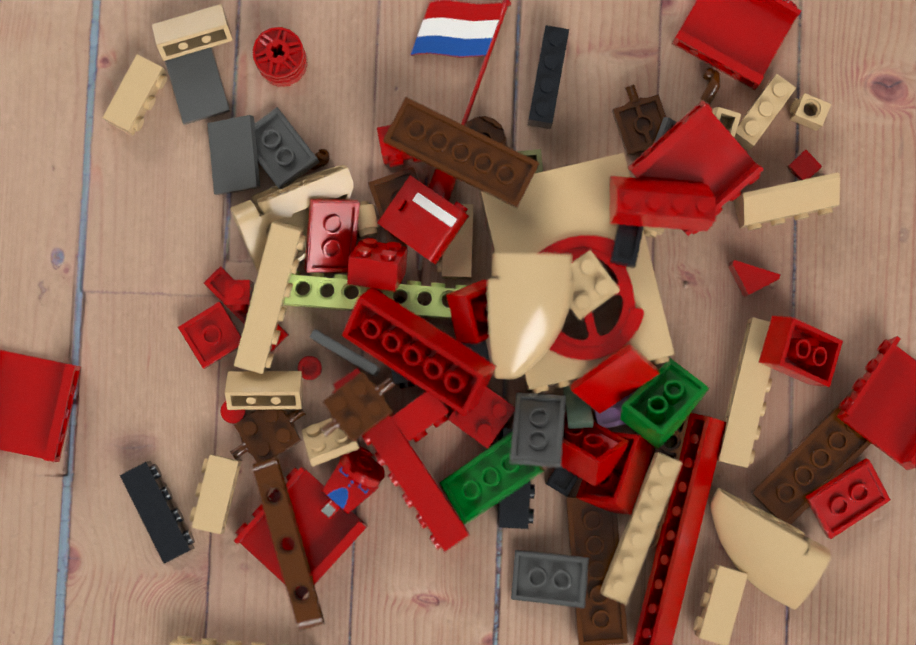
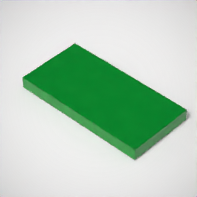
(486, 480)

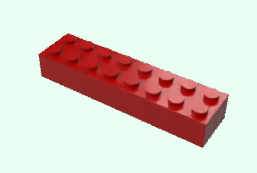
(415, 480)

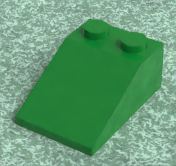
(663, 403)

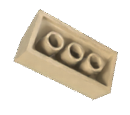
(788, 201)

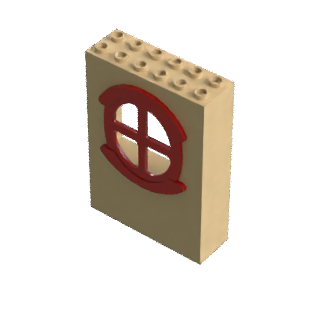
(569, 215)

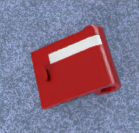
(423, 219)

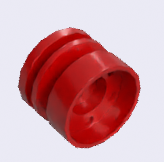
(284, 69)

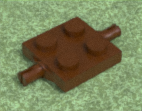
(639, 121)
(357, 407)
(267, 433)

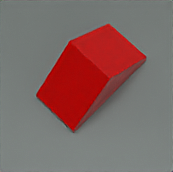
(750, 277)

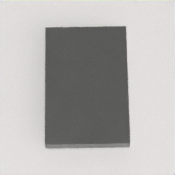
(197, 86)
(282, 149)
(234, 155)
(345, 352)
(538, 430)
(550, 578)

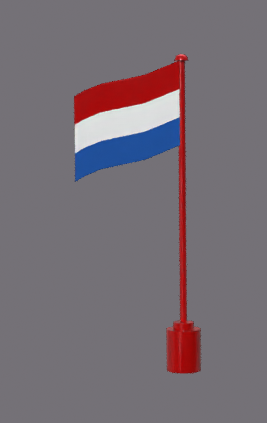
(460, 32)

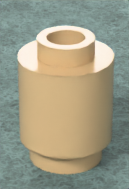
(367, 220)

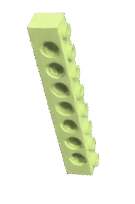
(339, 301)

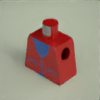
(343, 493)

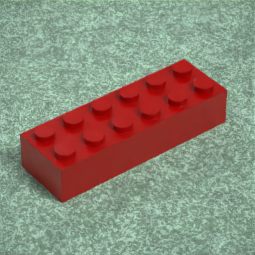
(418, 351)

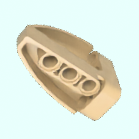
(288, 207)
(526, 308)
(768, 549)

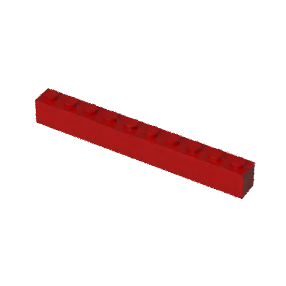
(680, 531)

